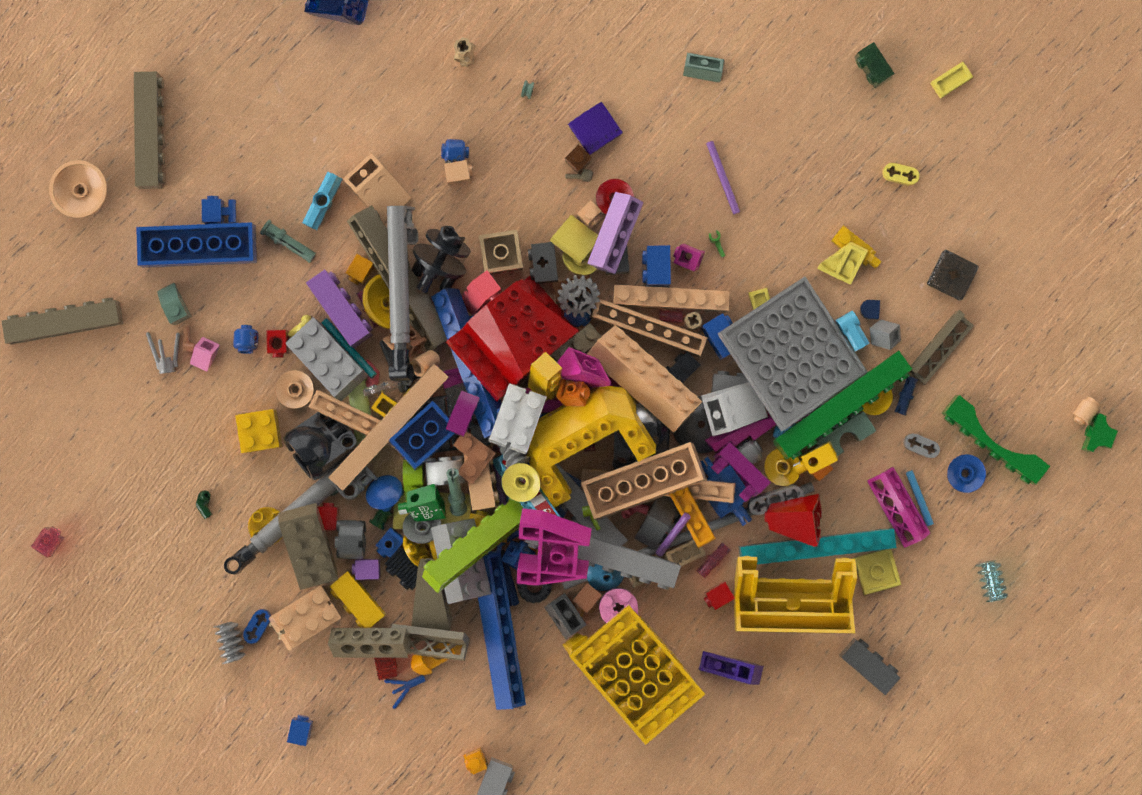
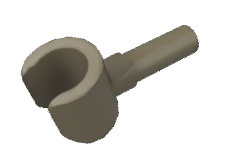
(586, 175)

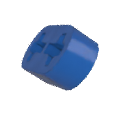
(253, 623)

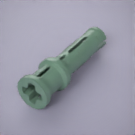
(280, 237)
(456, 496)

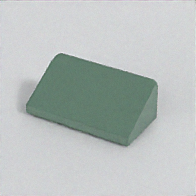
(703, 67)

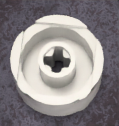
(437, 470)

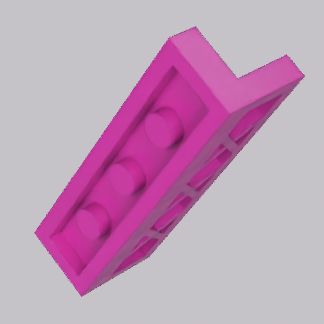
(902, 505)

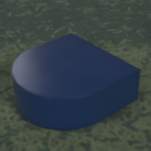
(870, 309)

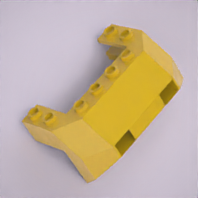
(577, 427)
(794, 603)

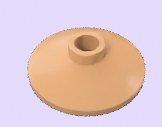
(285, 385)

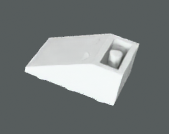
(733, 408)

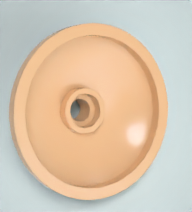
(68, 181)

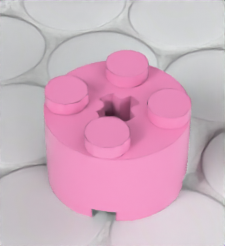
(614, 596)

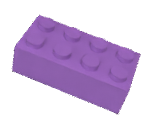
(340, 310)

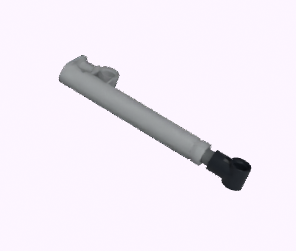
(400, 234)
(271, 532)

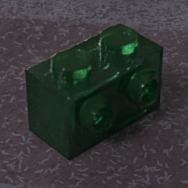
(874, 65)

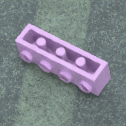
(615, 232)

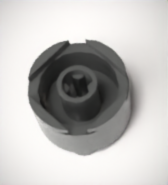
(350, 539)

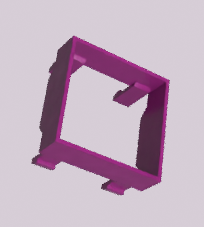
(747, 472)

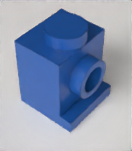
(396, 539)

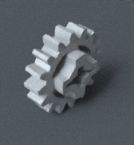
(574, 289)

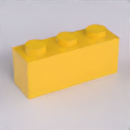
(545, 376)
(357, 600)

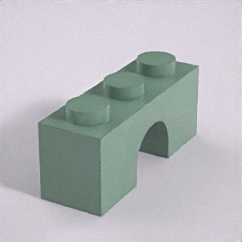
(857, 425)

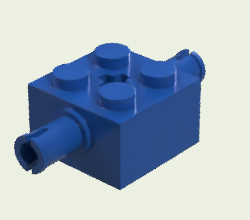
(730, 476)

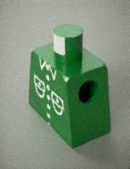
(424, 504)

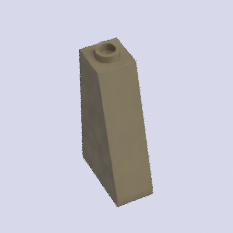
(430, 607)

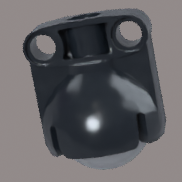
(658, 431)

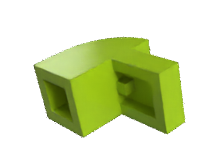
(412, 478)

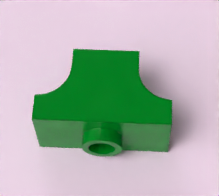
(1099, 434)

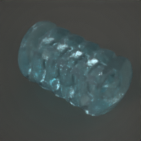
(992, 580)

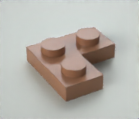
(478, 456)

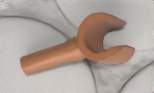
(187, 345)

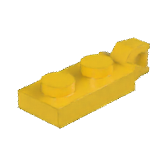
(845, 236)

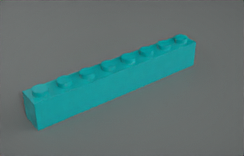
(828, 546)

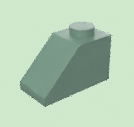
(173, 304)

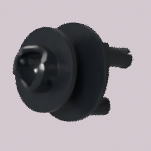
(440, 258)

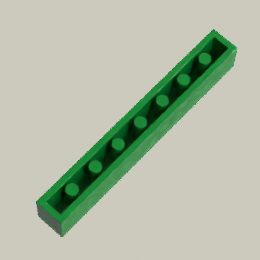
(843, 404)

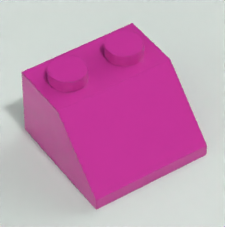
(583, 367)

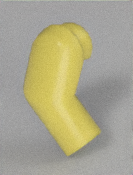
(304, 319)

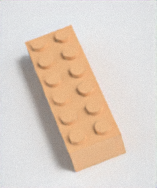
(645, 378)
(643, 481)

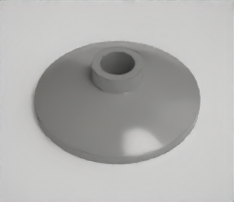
(412, 529)

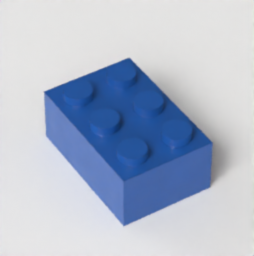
(422, 436)

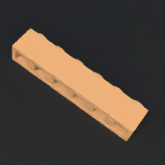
(671, 298)
(649, 327)

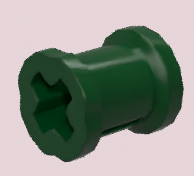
(380, 519)

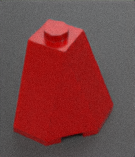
(797, 519)

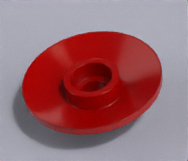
(608, 189)

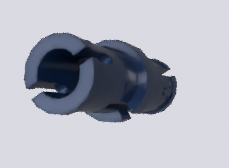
(906, 395)

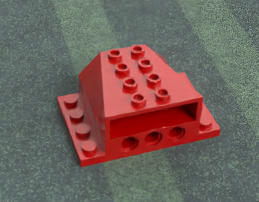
(511, 335)

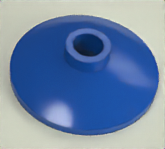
(975, 477)

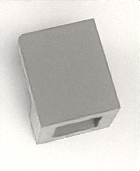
(885, 334)

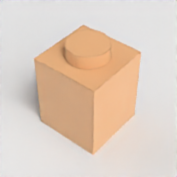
(458, 172)

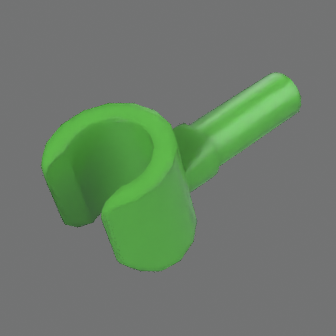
(717, 243)

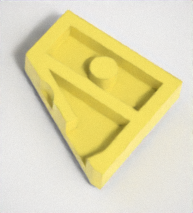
(844, 262)

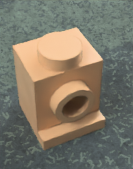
(590, 215)

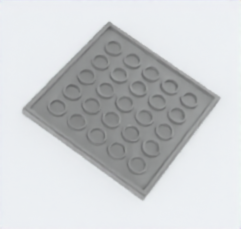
(792, 353)

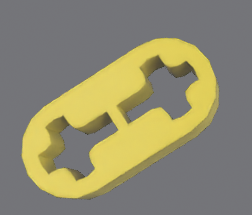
(901, 169)

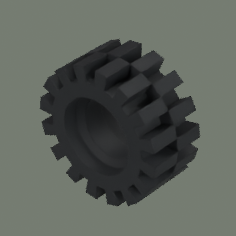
(534, 597)

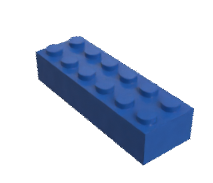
(196, 245)

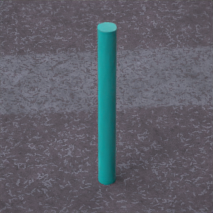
(352, 352)

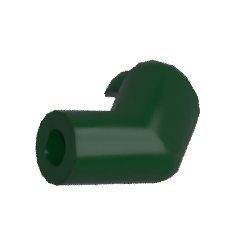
(202, 504)

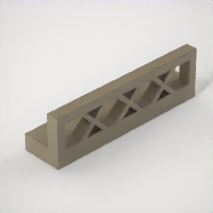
(938, 341)
(437, 636)

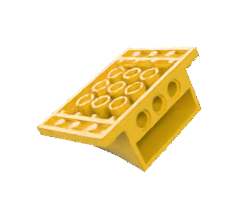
(637, 674)

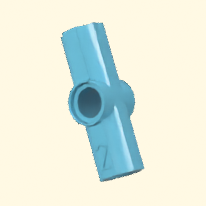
(327, 189)

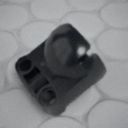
(319, 444)

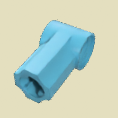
(850, 327)

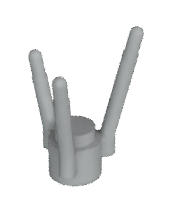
(164, 364)

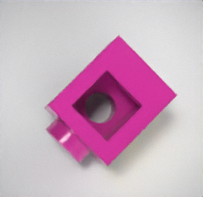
(681, 259)

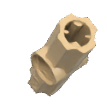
(464, 52)

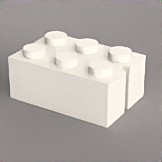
(517, 418)

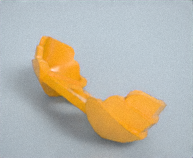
(424, 664)

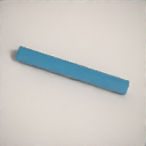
(919, 498)

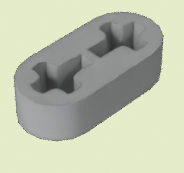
(919, 449)

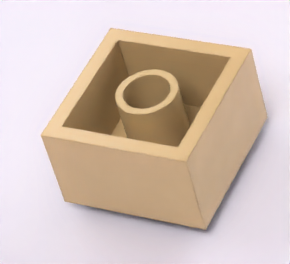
(501, 252)

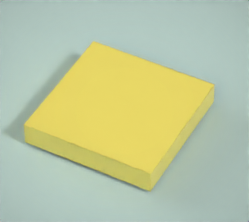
(575, 239)
(877, 571)

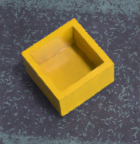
(258, 431)

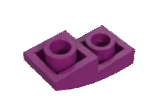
(462, 413)

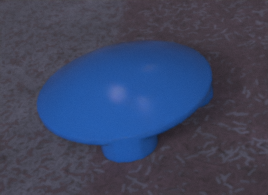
(384, 492)

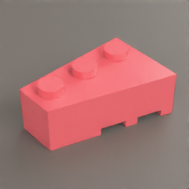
(480, 292)

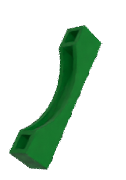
(964, 416)

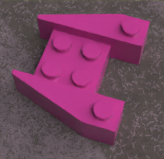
(557, 549)

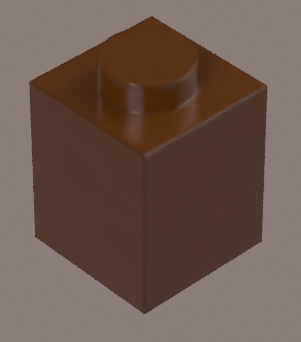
(578, 159)

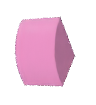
(204, 354)

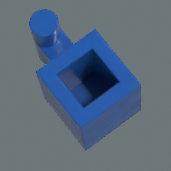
(214, 210)

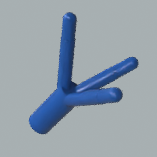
(407, 685)

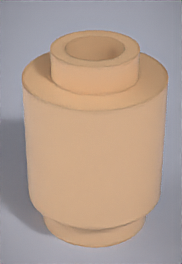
(1086, 411)

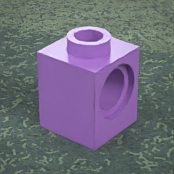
(366, 569)

